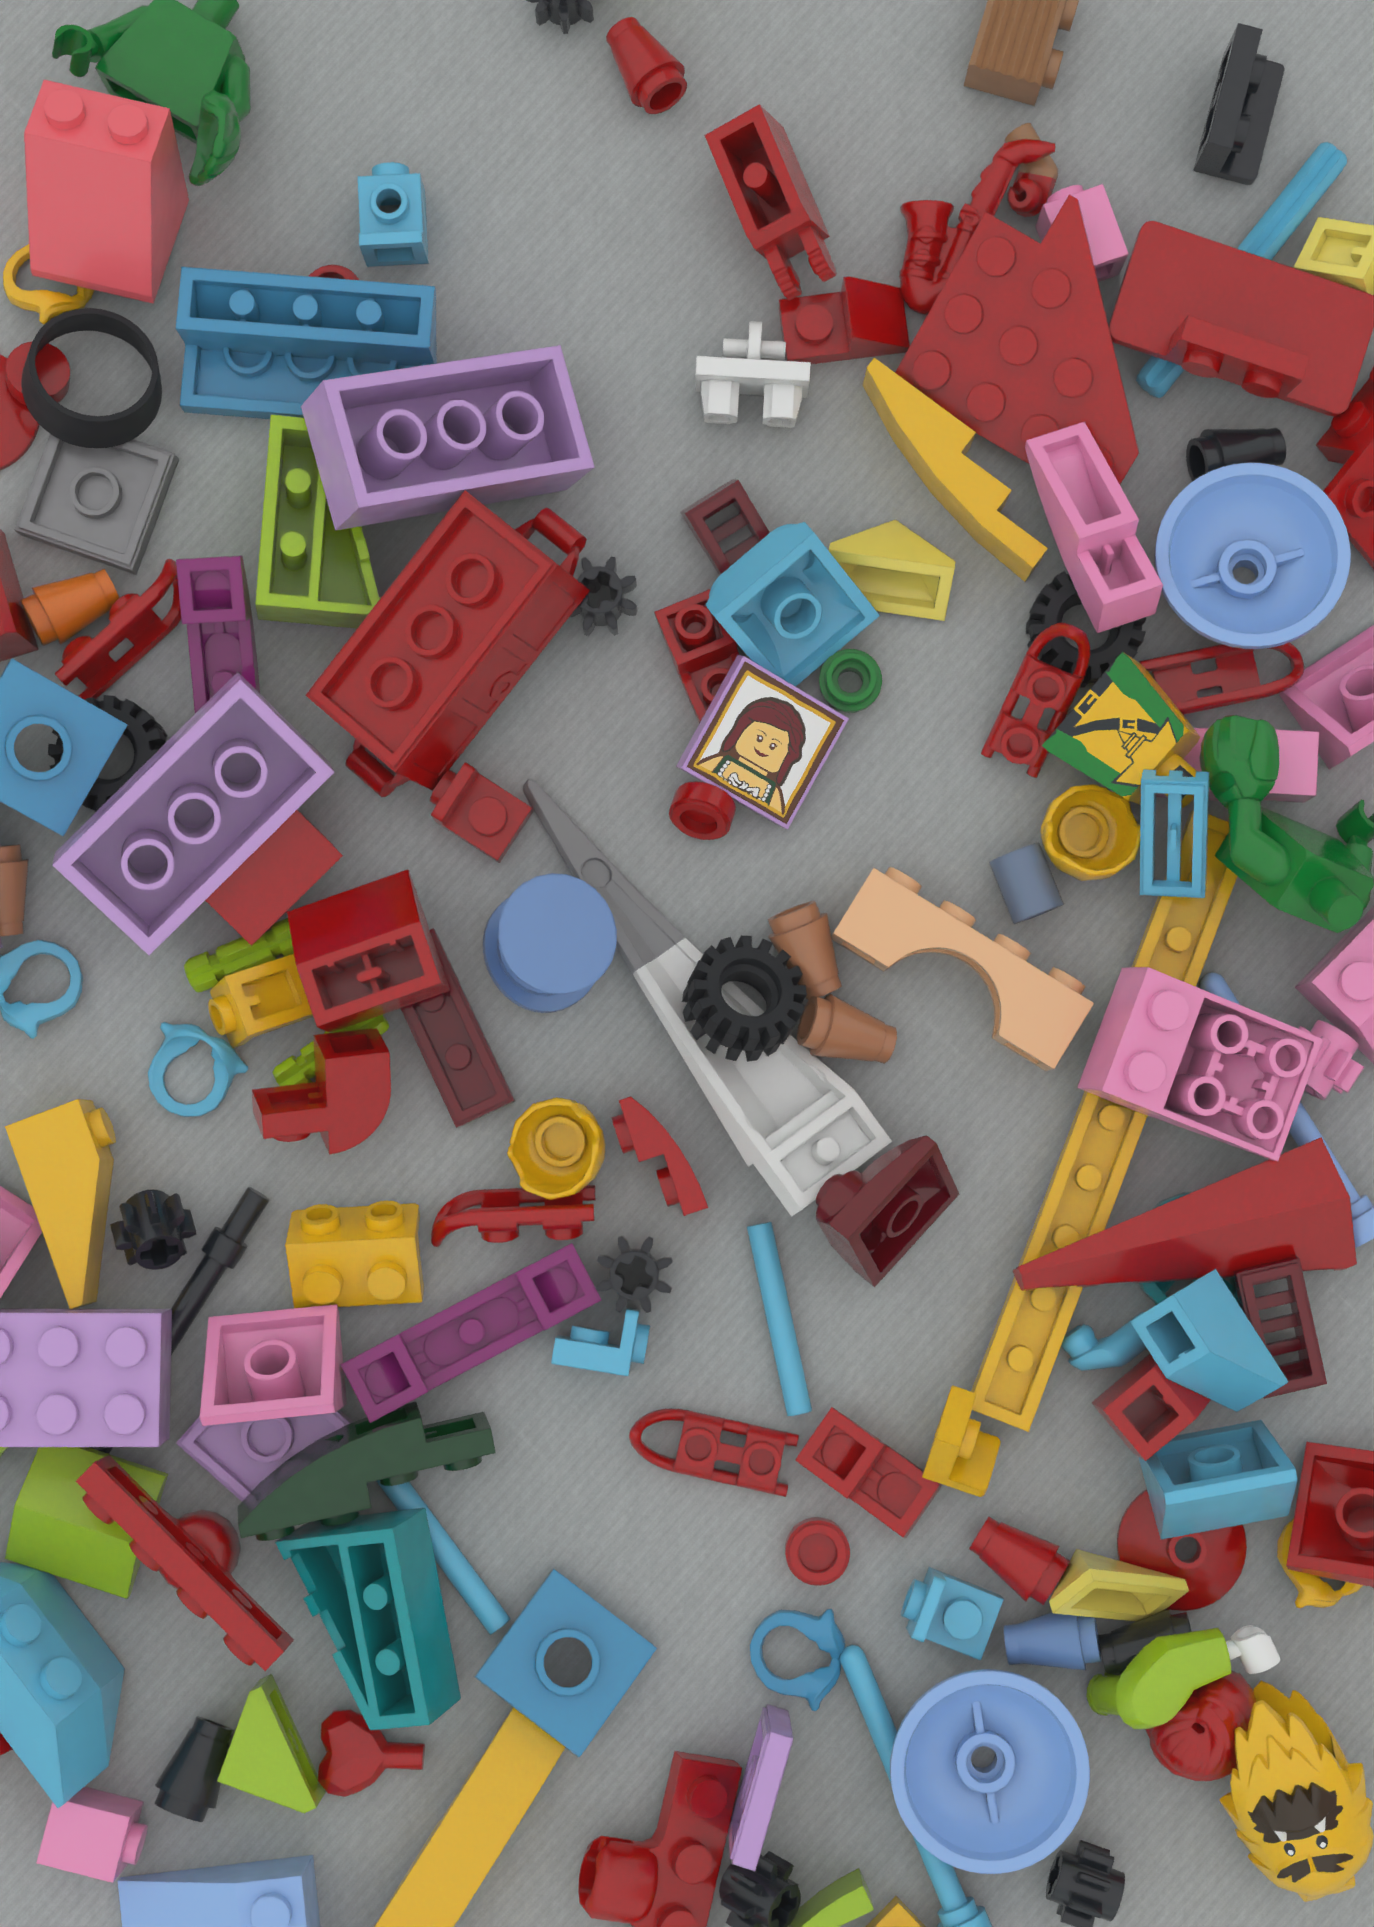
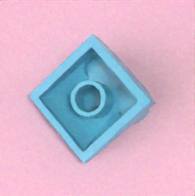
(789, 603)

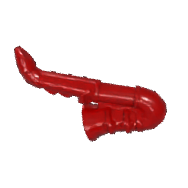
(936, 247)

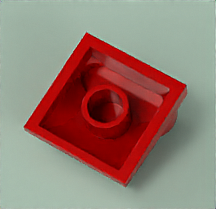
(1335, 1515)

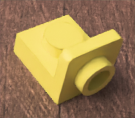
(1340, 253)

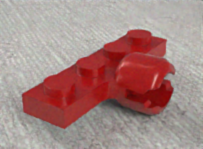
(191, 1555)
(677, 1869)

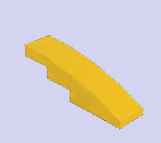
(936, 450)
(474, 1827)

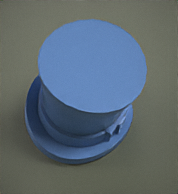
(549, 942)

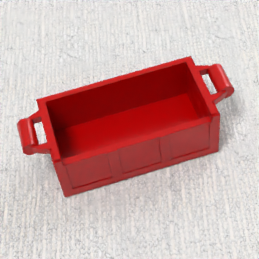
(449, 642)

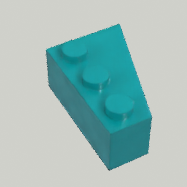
(383, 1611)

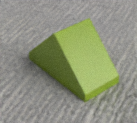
(269, 1753)

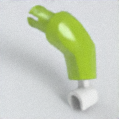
(1172, 1668)

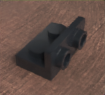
(1240, 110)

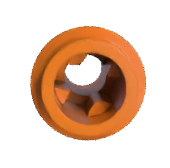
(69, 605)

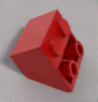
(365, 952)

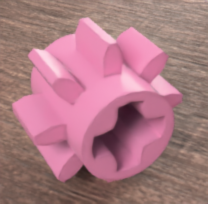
(1333, 1063)

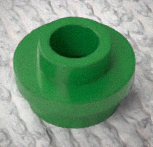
(850, 661)

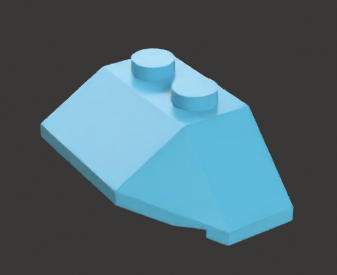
(54, 1683)

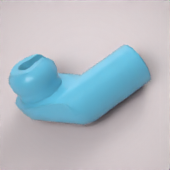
(1107, 1352)

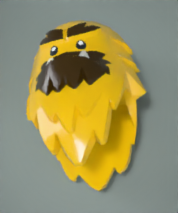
(1298, 1798)

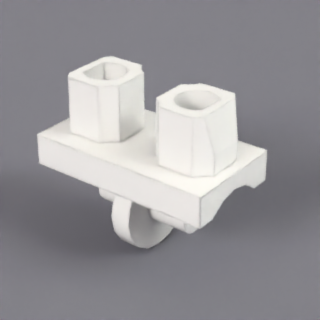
(752, 369)

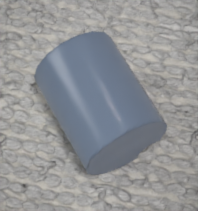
(1026, 883)

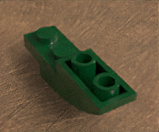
(333, 1473)

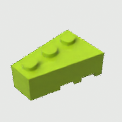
(304, 564)

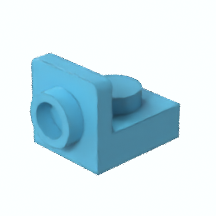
(590, 1349)
(951, 1612)

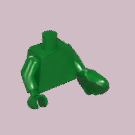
(175, 62)
(1274, 855)

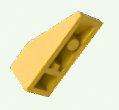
(69, 1183)

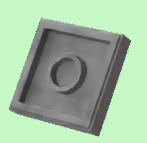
(98, 500)

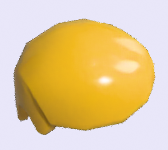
(1090, 832)
(556, 1148)

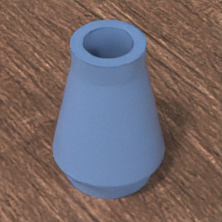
(1053, 1641)

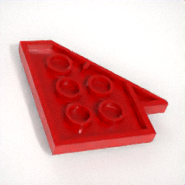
(1025, 341)

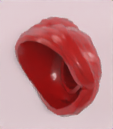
(1201, 1735)

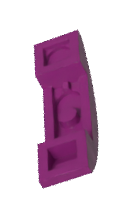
(218, 623)
(470, 1332)

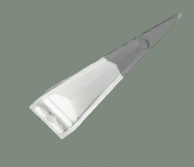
(781, 1110)

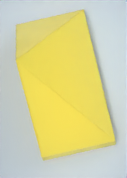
(897, 570)
(1113, 1589)

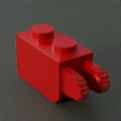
(771, 196)

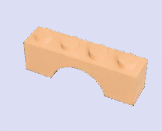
(1032, 1009)

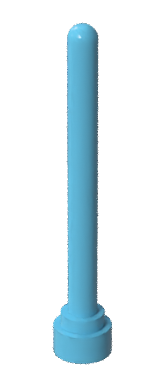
(956, 1908)

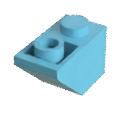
(1209, 1344)

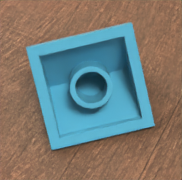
(1219, 1480)

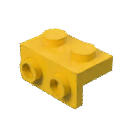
(355, 1255)

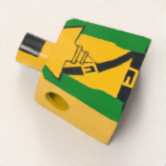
(1125, 728)

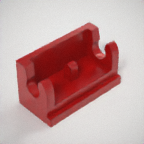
(274, 877)

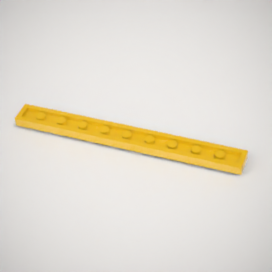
(1093, 1162)

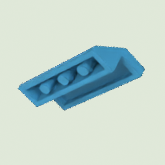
(272, 338)

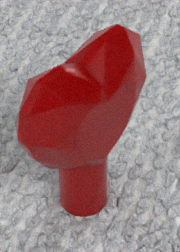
(359, 1754)

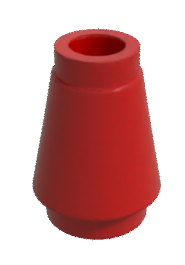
(647, 67)
(1020, 1559)

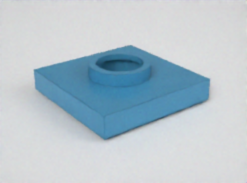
(87, 744)
(518, 1672)

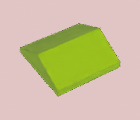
(59, 1532)

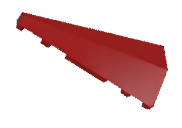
(1228, 1226)

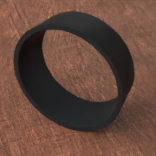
(85, 429)

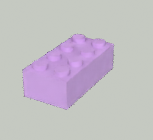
(428, 432)
(192, 814)
(85, 1377)

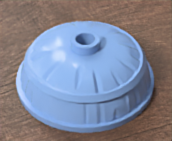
(1257, 521)
(1000, 1813)

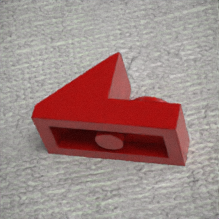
(845, 325)

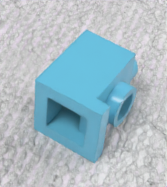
(398, 235)

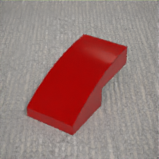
(868, 1472)

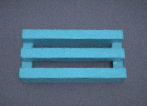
(1174, 786)

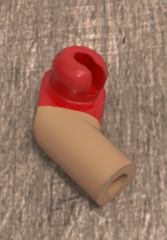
(1034, 180)

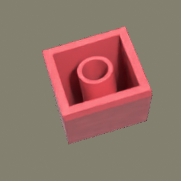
(102, 190)

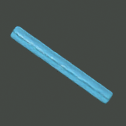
(1266, 239)

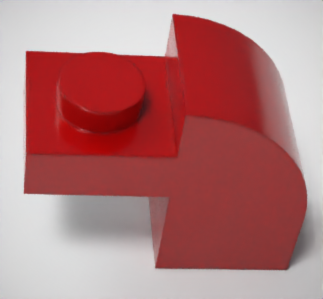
(343, 1102)

